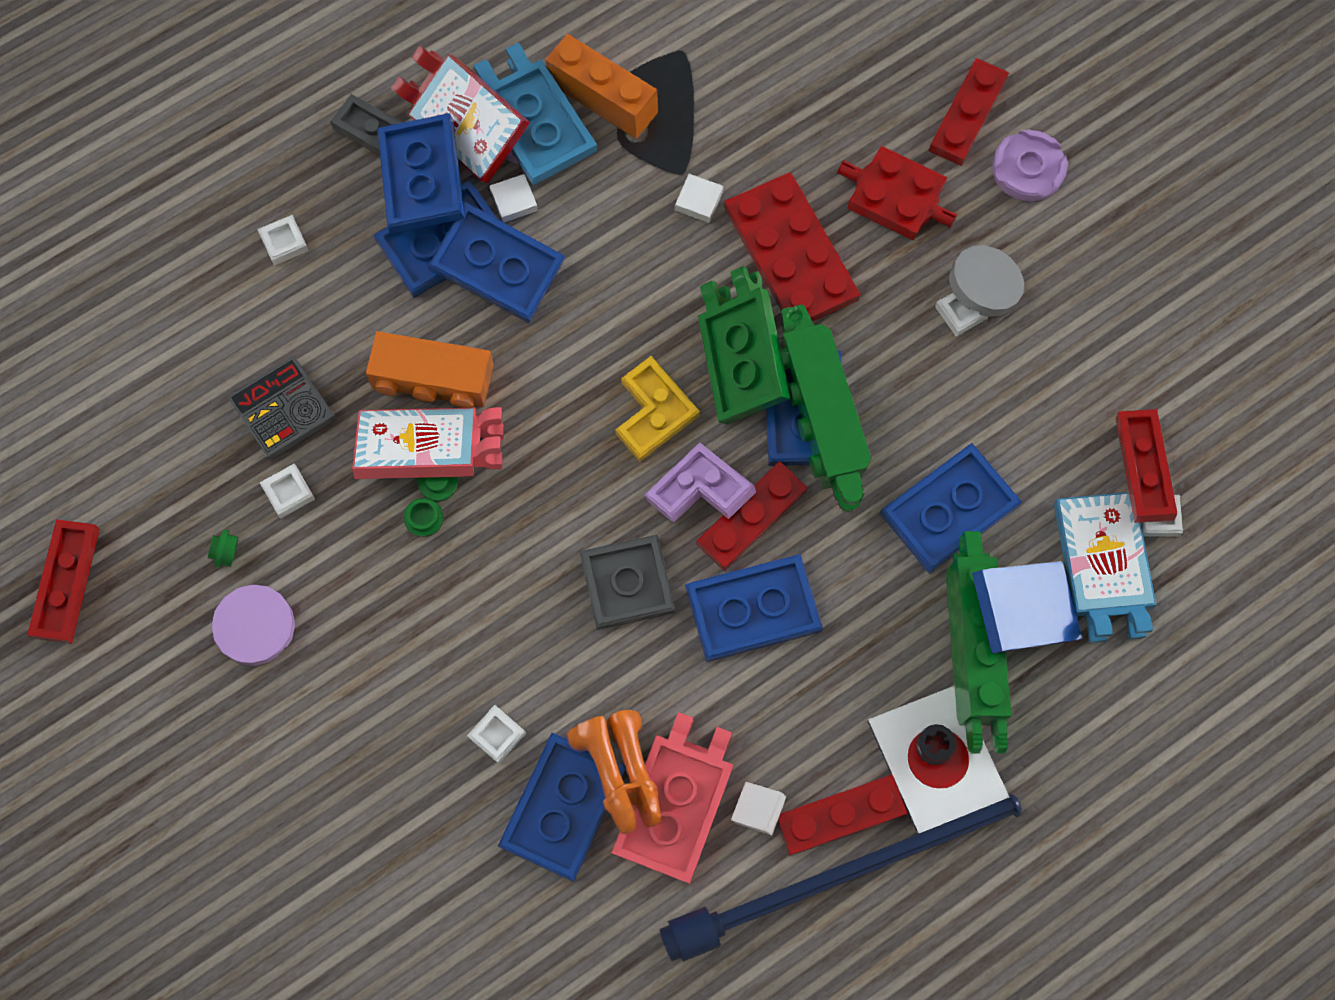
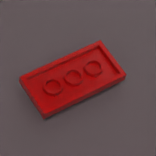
(791, 248)

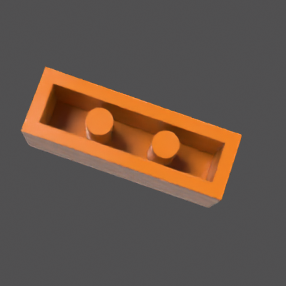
(603, 86)
(429, 370)

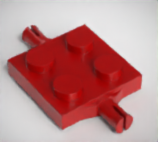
(897, 193)

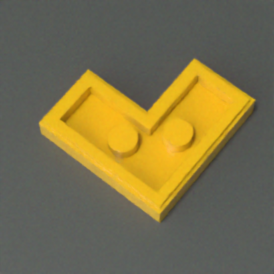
(663, 413)

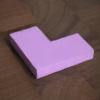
(700, 476)

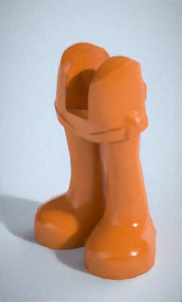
(619, 797)

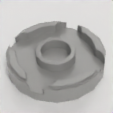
(986, 280)

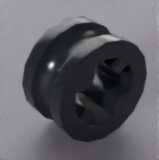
(928, 734)

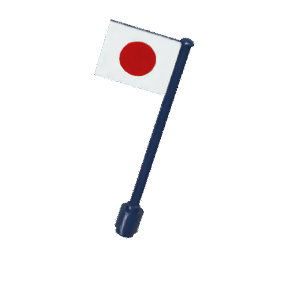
(939, 799)

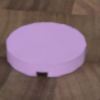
(1029, 166)
(253, 625)

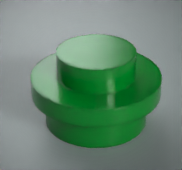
(438, 488)
(423, 517)
(223, 549)

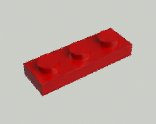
(968, 111)
(1146, 466)
(733, 536)
(63, 581)
(841, 815)

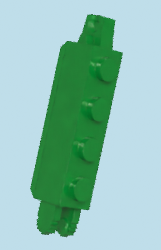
(825, 407)
(979, 675)

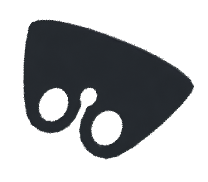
(672, 129)

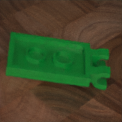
(742, 348)

